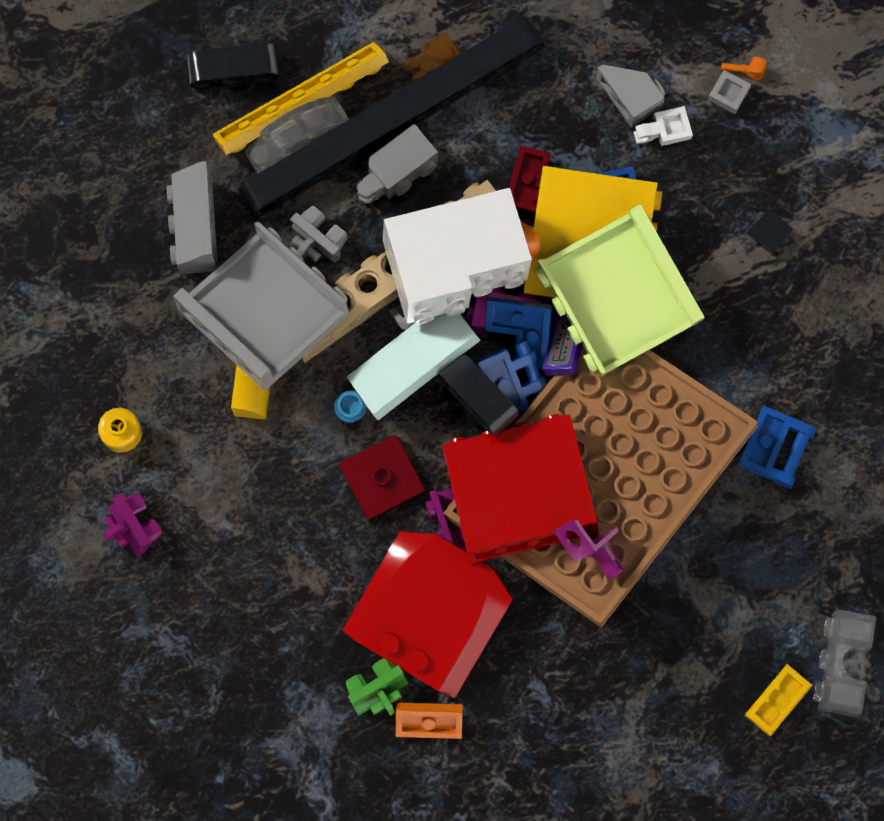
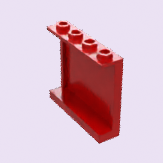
(519, 487)

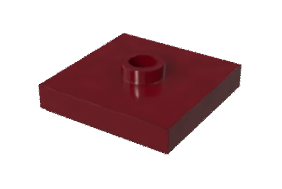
(382, 477)

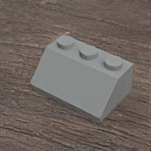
(193, 220)

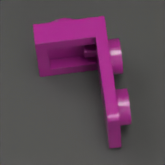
(477, 313)

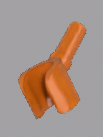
(754, 70)

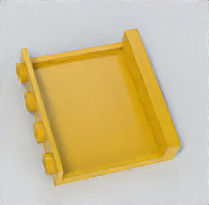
(579, 204)

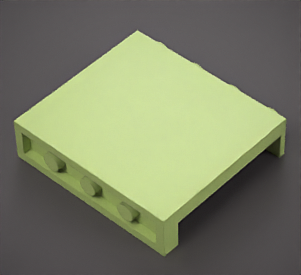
(619, 292)

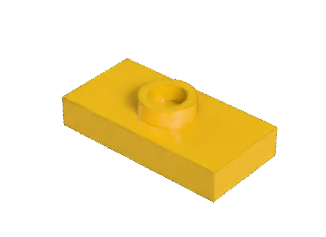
(778, 700)

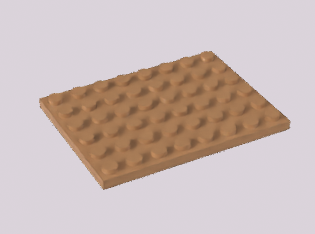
(649, 457)

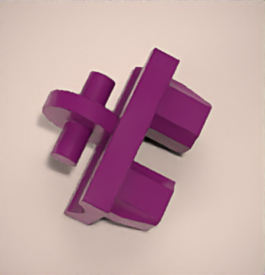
(126, 527)

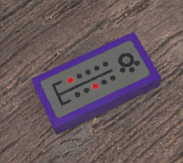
(562, 352)

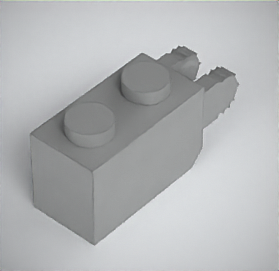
(397, 166)

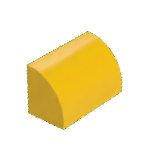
(248, 397)

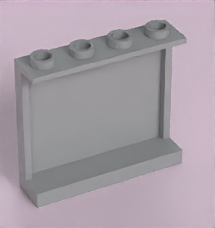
(264, 307)

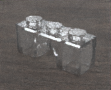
(838, 691)

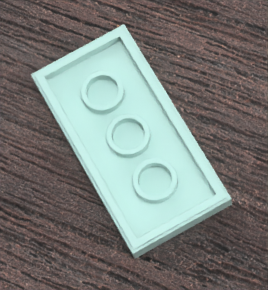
(411, 362)

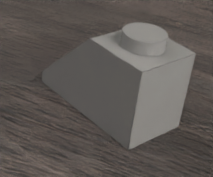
(631, 92)

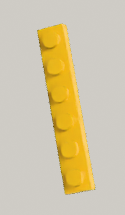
(324, 84)

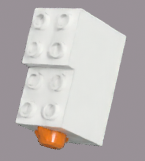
(457, 252)

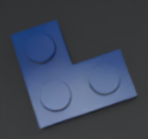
(522, 319)

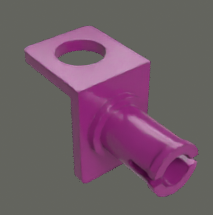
(597, 548)

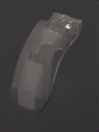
(295, 131)

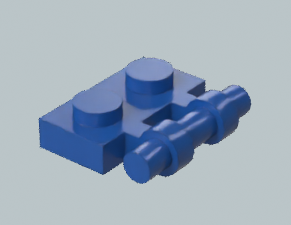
(502, 372)

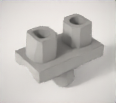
(307, 227)

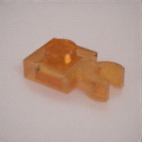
(434, 55)

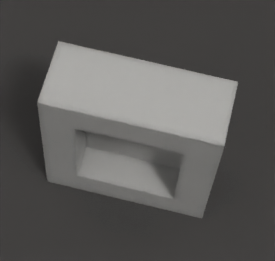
(729, 92)

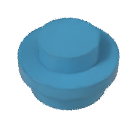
(349, 407)

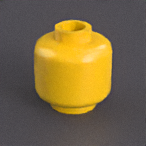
(124, 439)

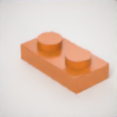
(429, 720)

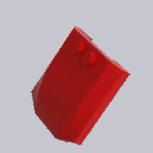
(430, 610)

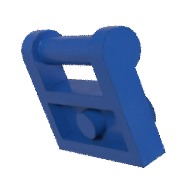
(767, 441)

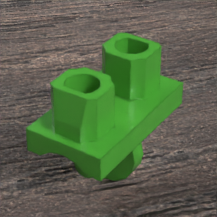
(378, 693)

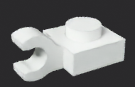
(668, 125)

